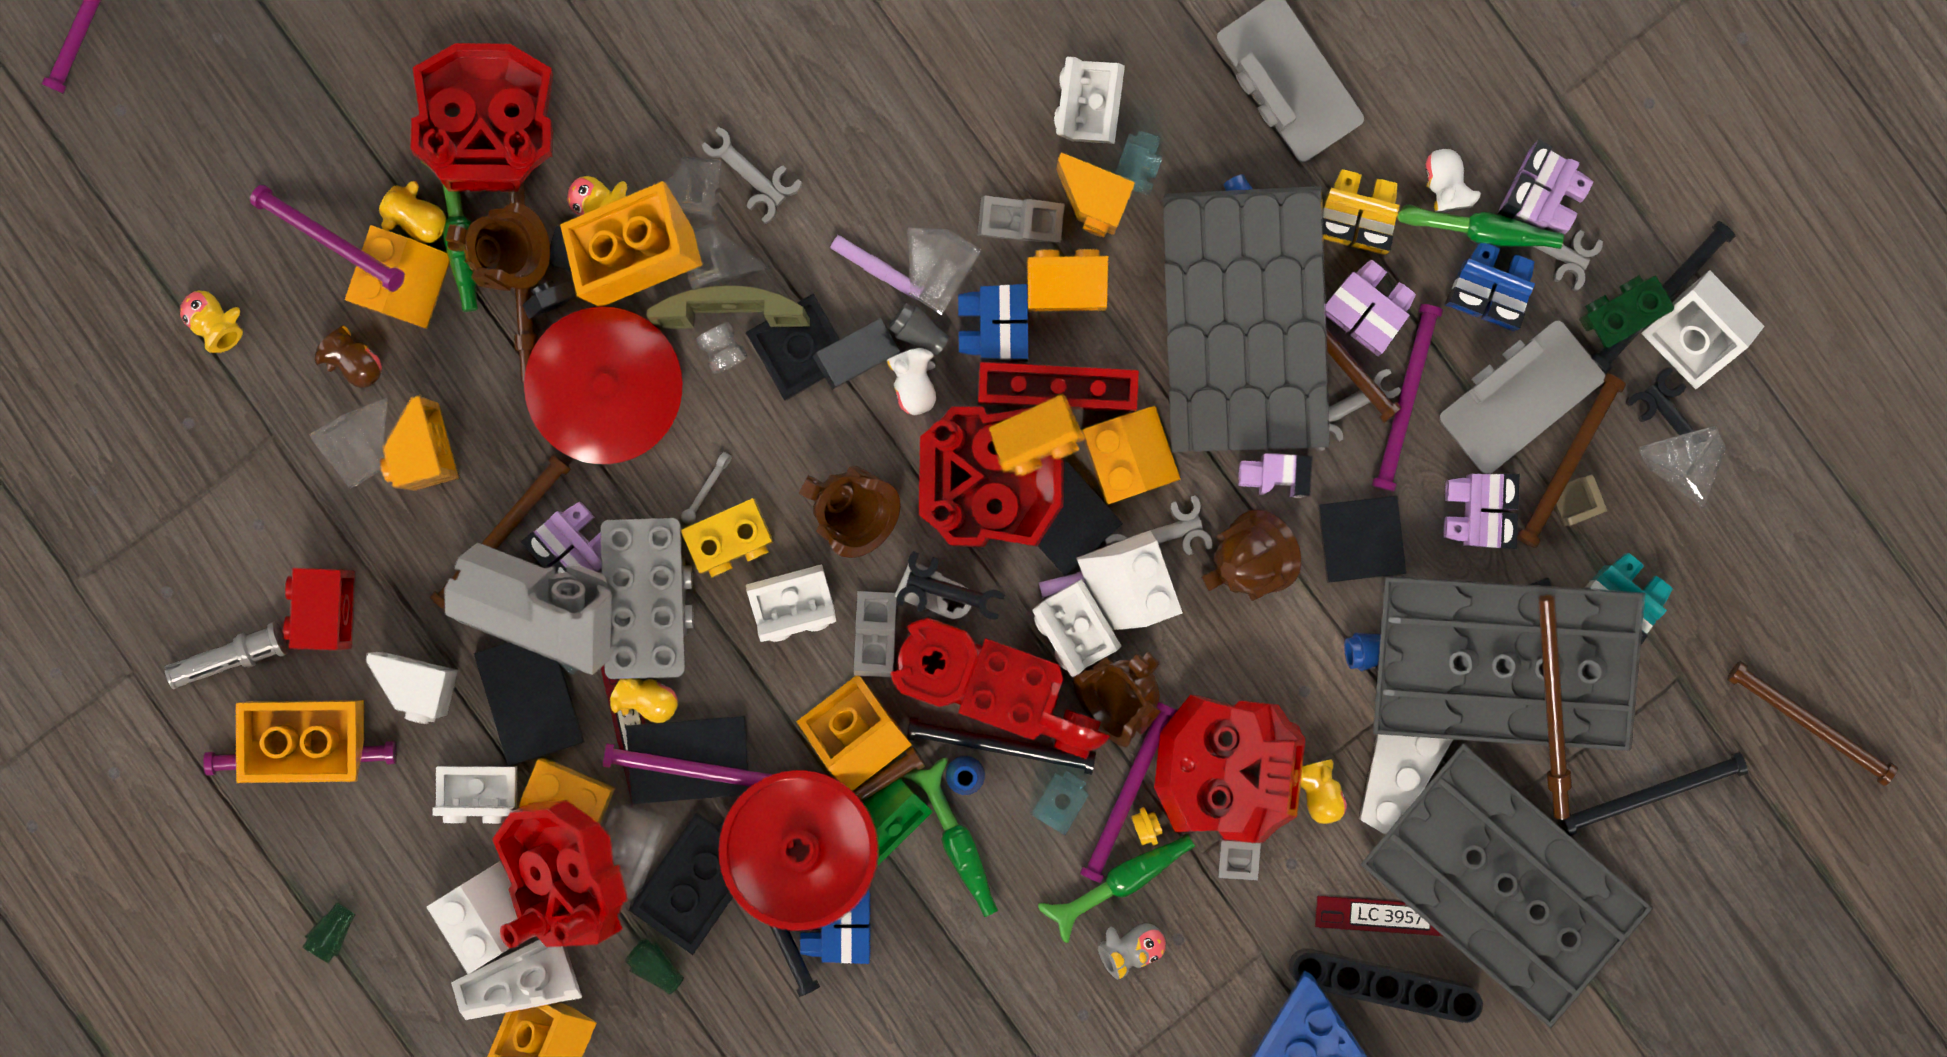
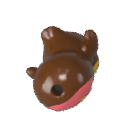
(352, 358)

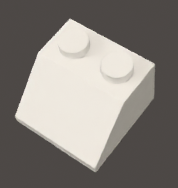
(1703, 330)
(1130, 582)
(414, 685)
(473, 916)

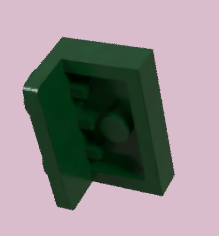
(1629, 312)

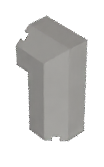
(533, 606)

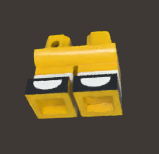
(1376, 213)

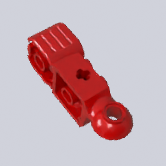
(992, 685)

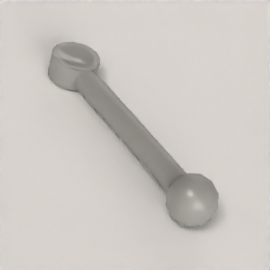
(688, 516)

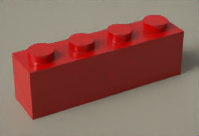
(1036, 384)

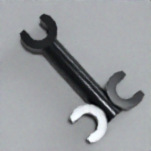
(1657, 398)
(921, 582)

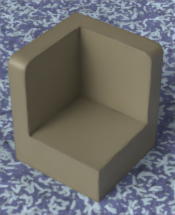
(1580, 501)

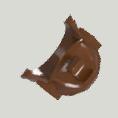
(504, 247)
(853, 510)
(1255, 556)
(1120, 696)

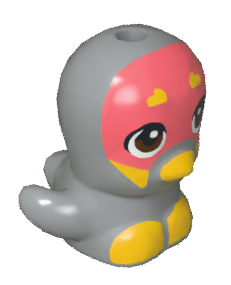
(1137, 948)

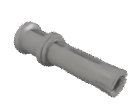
(242, 651)

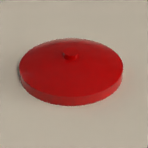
(603, 385)
(798, 850)

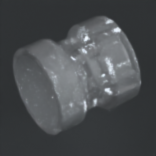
(718, 339)

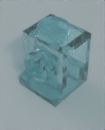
(1140, 161)
(1049, 813)

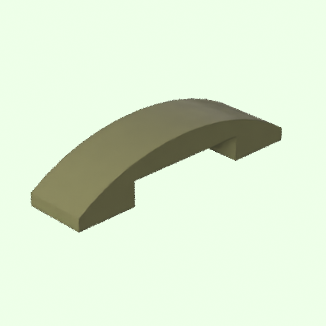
(680, 309)

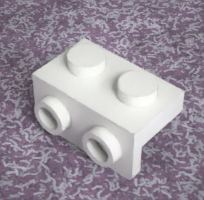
(1089, 101)
(791, 604)
(1075, 628)
(475, 792)

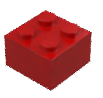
(320, 609)

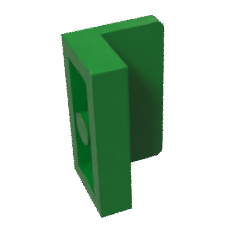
(895, 815)

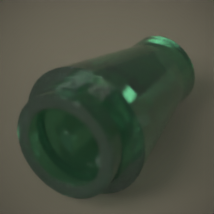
(329, 933)
(653, 965)

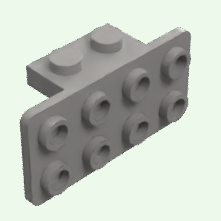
(1289, 79)
(1521, 396)
(647, 597)

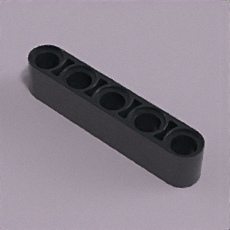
(1403, 993)

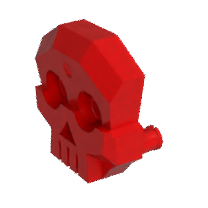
(483, 85)
(962, 512)
(1198, 765)
(559, 876)

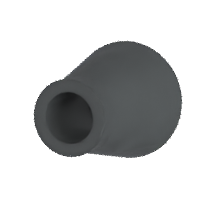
(918, 329)

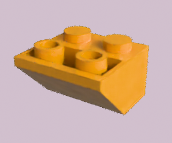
(1067, 282)
(1036, 435)

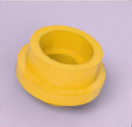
(1147, 826)

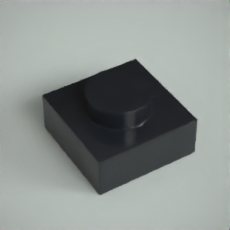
(547, 298)

